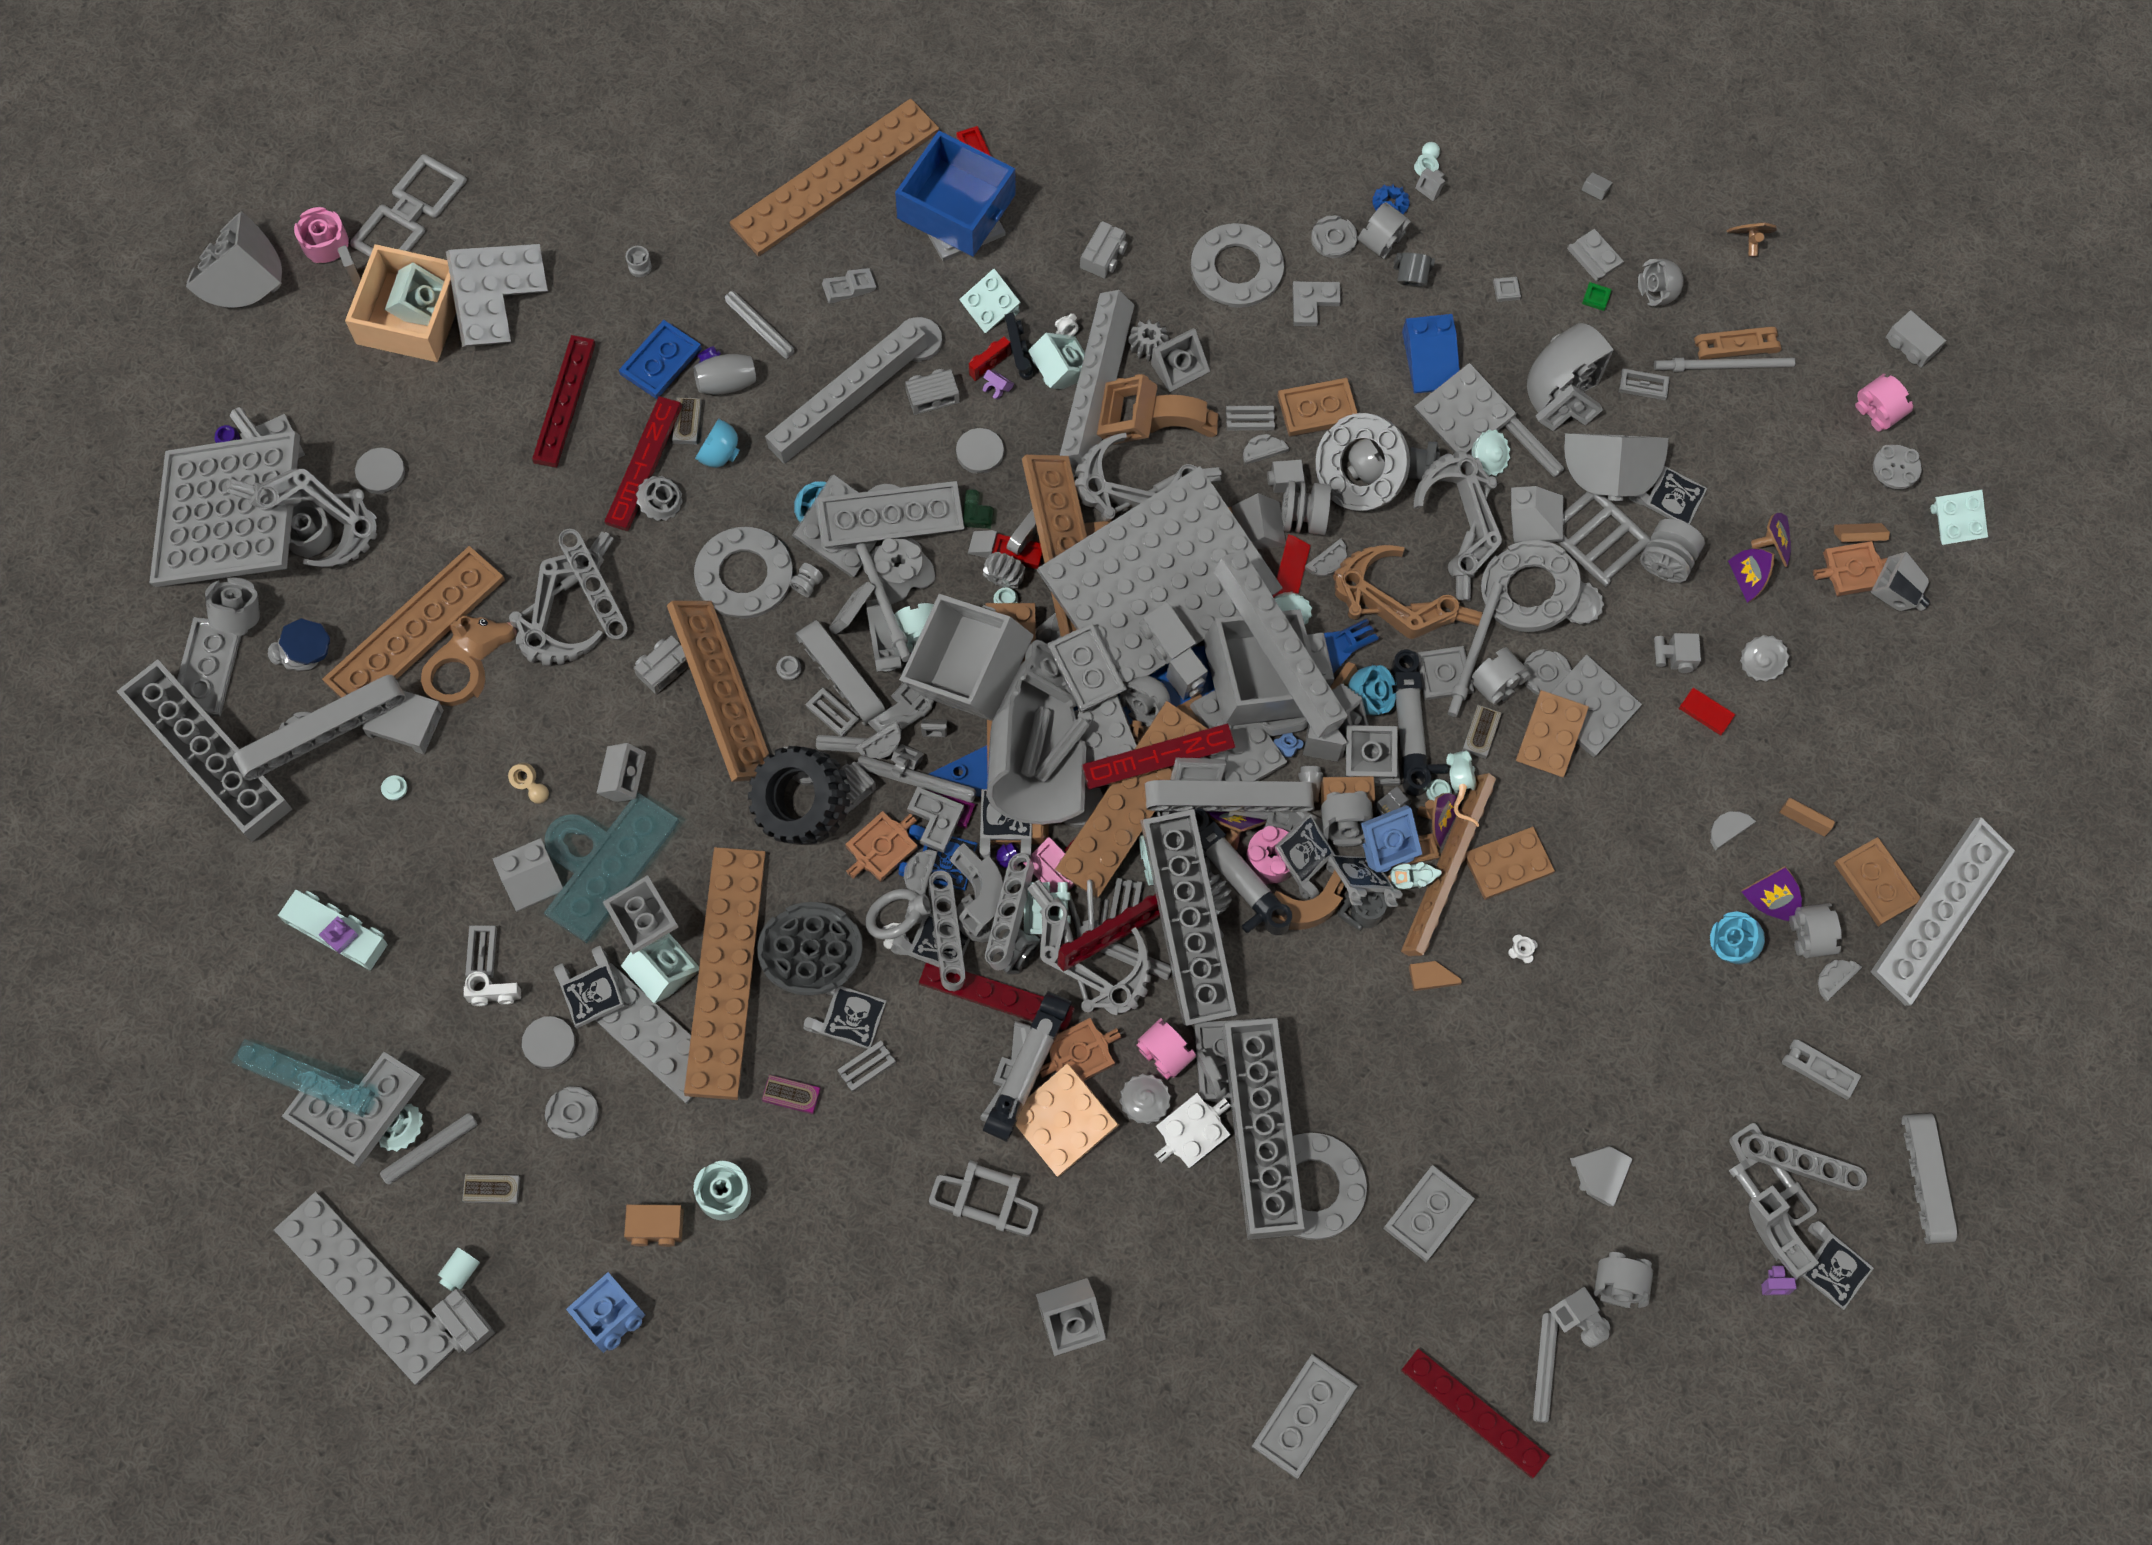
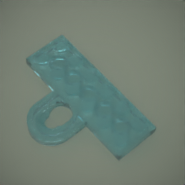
(610, 866)

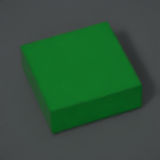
(1596, 296)

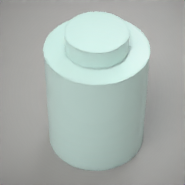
(457, 1270)

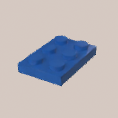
(660, 359)

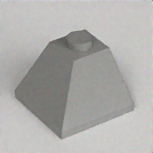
(1536, 514)
(1371, 751)

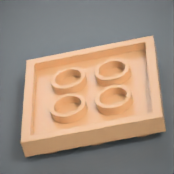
(1064, 1120)

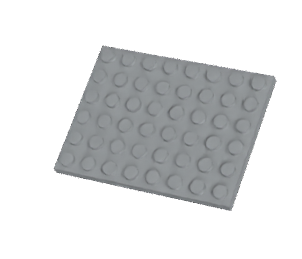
(1150, 558)

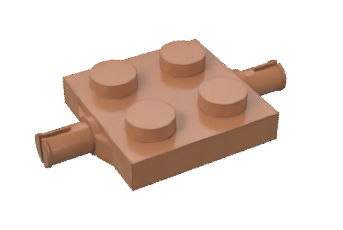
(1851, 568)
(881, 846)
(1082, 1049)

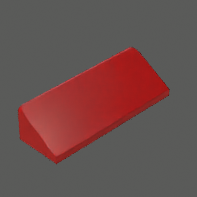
(1292, 565)

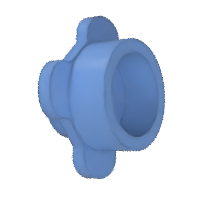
(1286, 749)

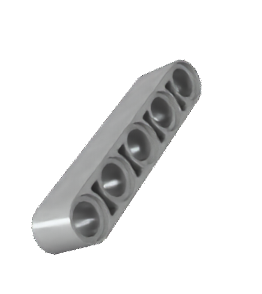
(841, 672)
(1930, 1178)

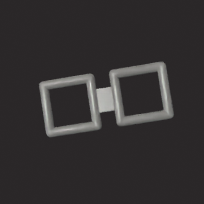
(410, 208)

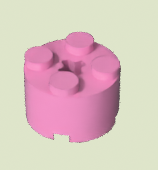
(321, 234)
(1884, 402)
(1261, 845)
(1166, 1048)

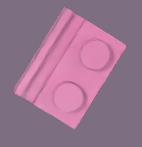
(1045, 861)

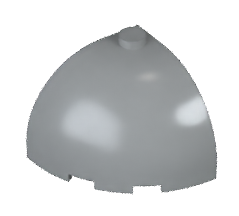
(238, 267)
(1570, 358)
(1615, 463)

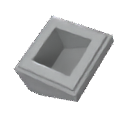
(1596, 186)
(982, 543)
(934, 728)

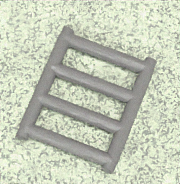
(1626, 525)

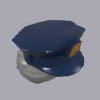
(300, 645)

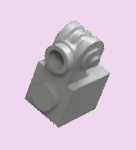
(1582, 1311)

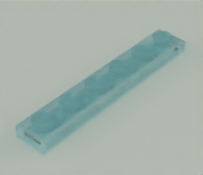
(303, 1078)

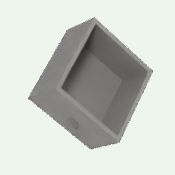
(966, 656)
(1243, 675)

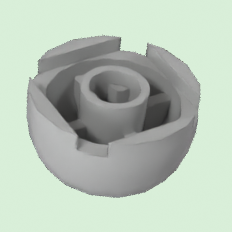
(1661, 276)
(1365, 461)
(1144, 698)

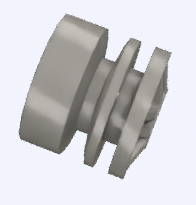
(1306, 507)
(1672, 550)

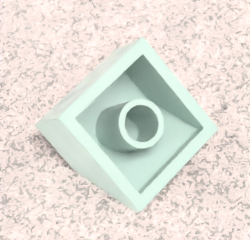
(414, 294)
(1058, 359)
(660, 968)

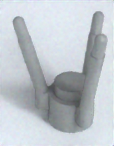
(1089, 924)

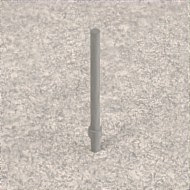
(1680, 364)
(898, 637)
(1460, 691)

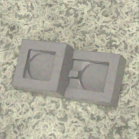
(853, 284)

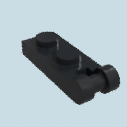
(1019, 347)

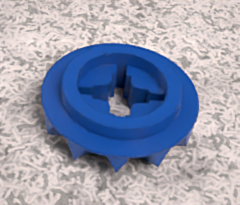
(1381, 196)

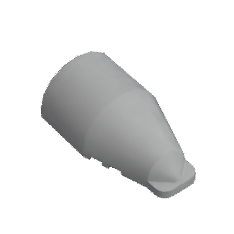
(1008, 791)

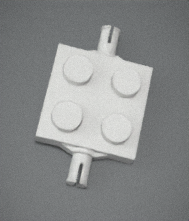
(1192, 1130)

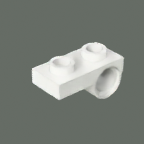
(502, 993)

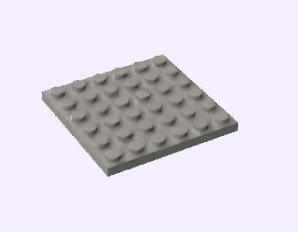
(214, 533)

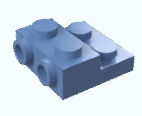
(1391, 839)
(606, 1313)

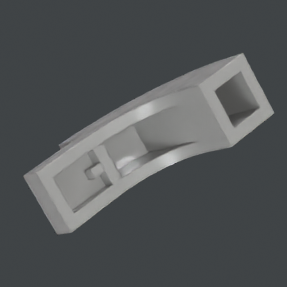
(885, 654)
(987, 888)
(1772, 1223)

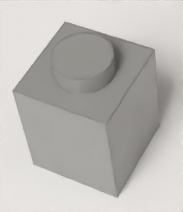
(1283, 472)

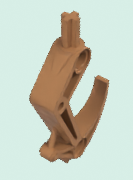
(1409, 620)

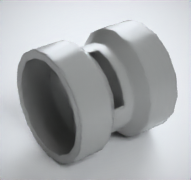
(638, 261)
(806, 579)

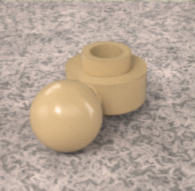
(537, 792)

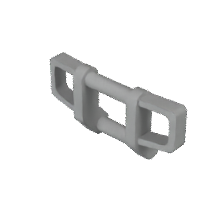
(1791, 1187)
(960, 1208)

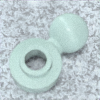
(1428, 158)

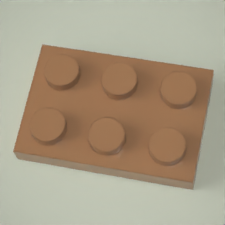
(1316, 406)
(1552, 733)
(1509, 863)
(1877, 881)

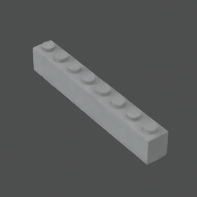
(1098, 367)
(846, 391)
(1280, 643)

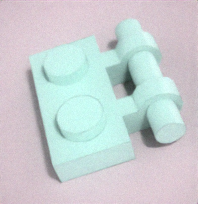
(1032, 909)

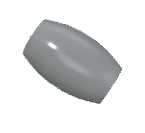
(724, 374)

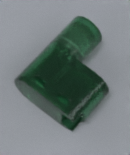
(974, 514)

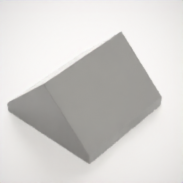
(1180, 360)
(1261, 521)
(1326, 747)

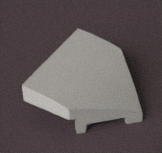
(1602, 1173)

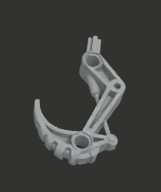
(281, 492)
(1127, 497)
(1483, 533)
(552, 572)
(1051, 941)

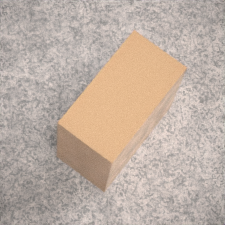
(382, 330)

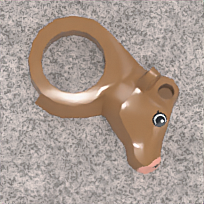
(469, 645)

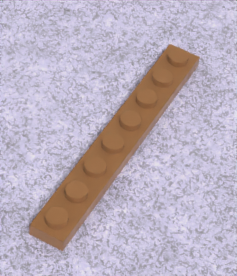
(1449, 863)

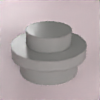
(788, 668)

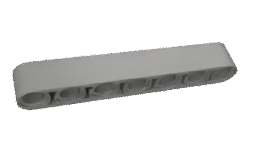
(319, 727)
(1229, 796)

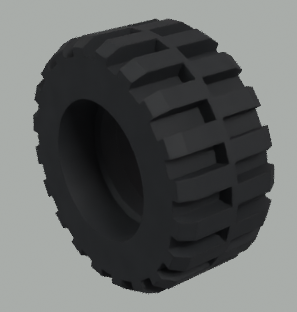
(769, 790)

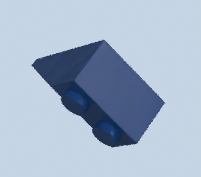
(1431, 351)

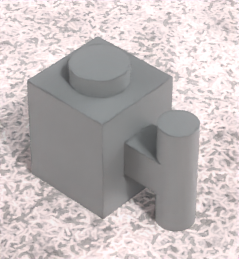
(1682, 651)

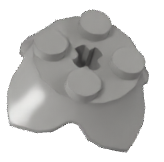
(913, 572)

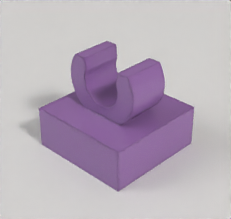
(998, 381)
(338, 935)
(1777, 1283)

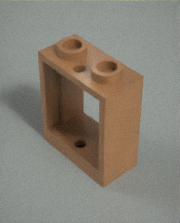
(1112, 405)

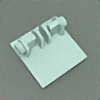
(990, 301)
(1961, 517)

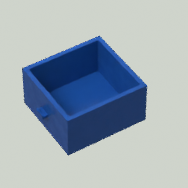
(955, 193)

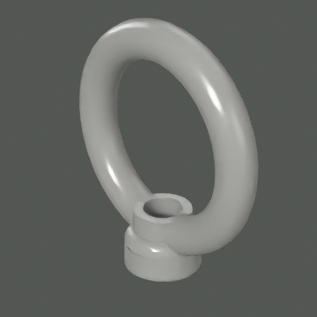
(918, 906)

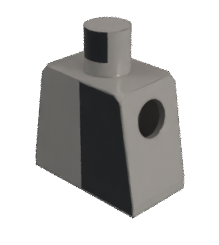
(1902, 584)

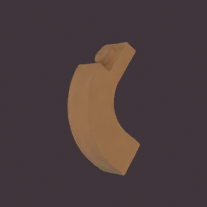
(1183, 412)
(1314, 911)

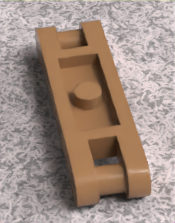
(1738, 343)

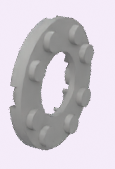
(1230, 293)
(1330, 457)
(1541, 555)
(748, 604)
(1351, 1180)

